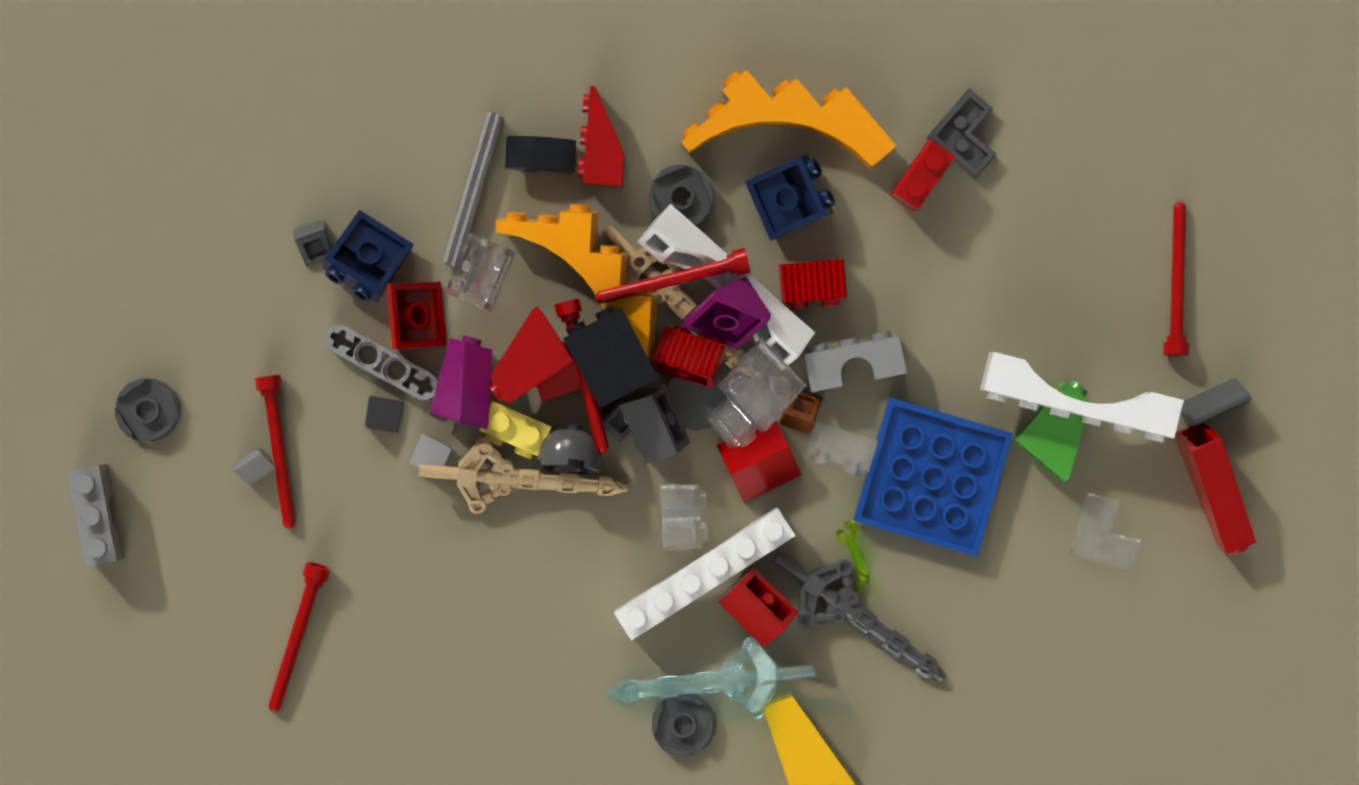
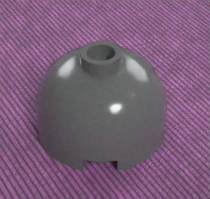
(569, 451)

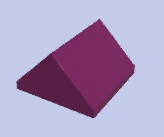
(730, 314)

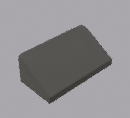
(1214, 402)

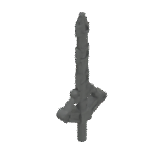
(844, 606)

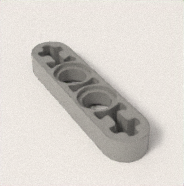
(384, 359)

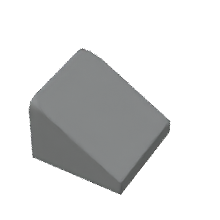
(430, 452)
(253, 466)

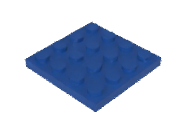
(933, 477)

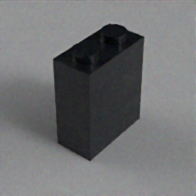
(609, 356)

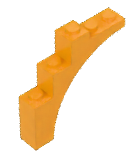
(749, 105)
(576, 242)

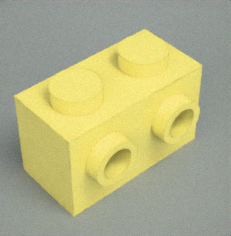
(516, 429)

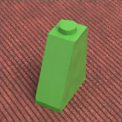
(1053, 438)

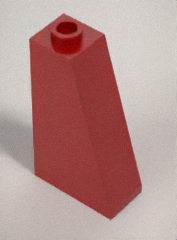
(1216, 487)

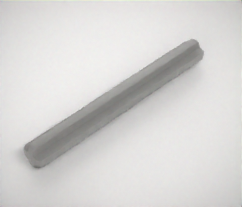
(473, 187)

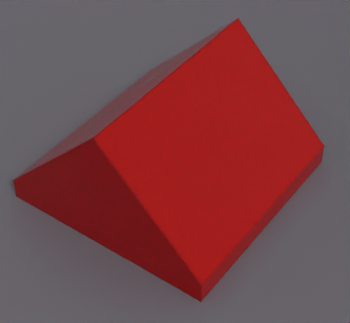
(416, 315)
(761, 464)

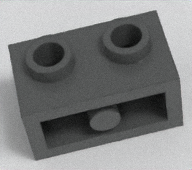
(654, 424)

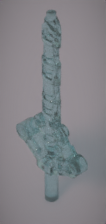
(730, 680)

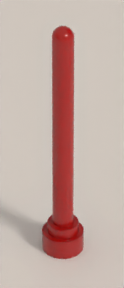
(735, 263)
(569, 313)
(1176, 342)
(269, 388)
(314, 575)

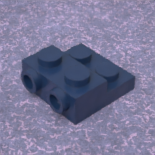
(790, 196)
(366, 257)

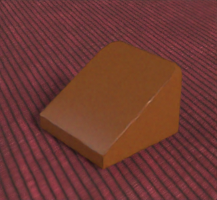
(802, 412)

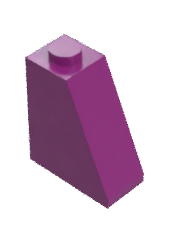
(464, 383)

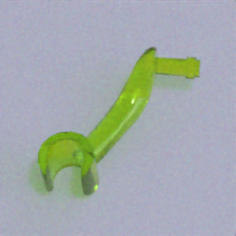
(855, 552)

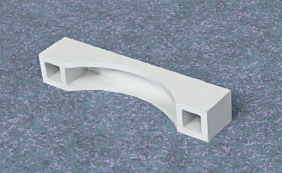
(681, 244)
(1015, 379)
(704, 573)

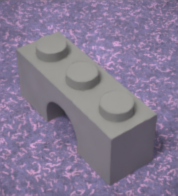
(825, 365)
(90, 498)

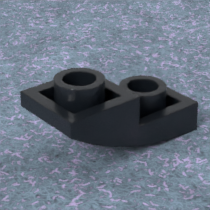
(540, 153)

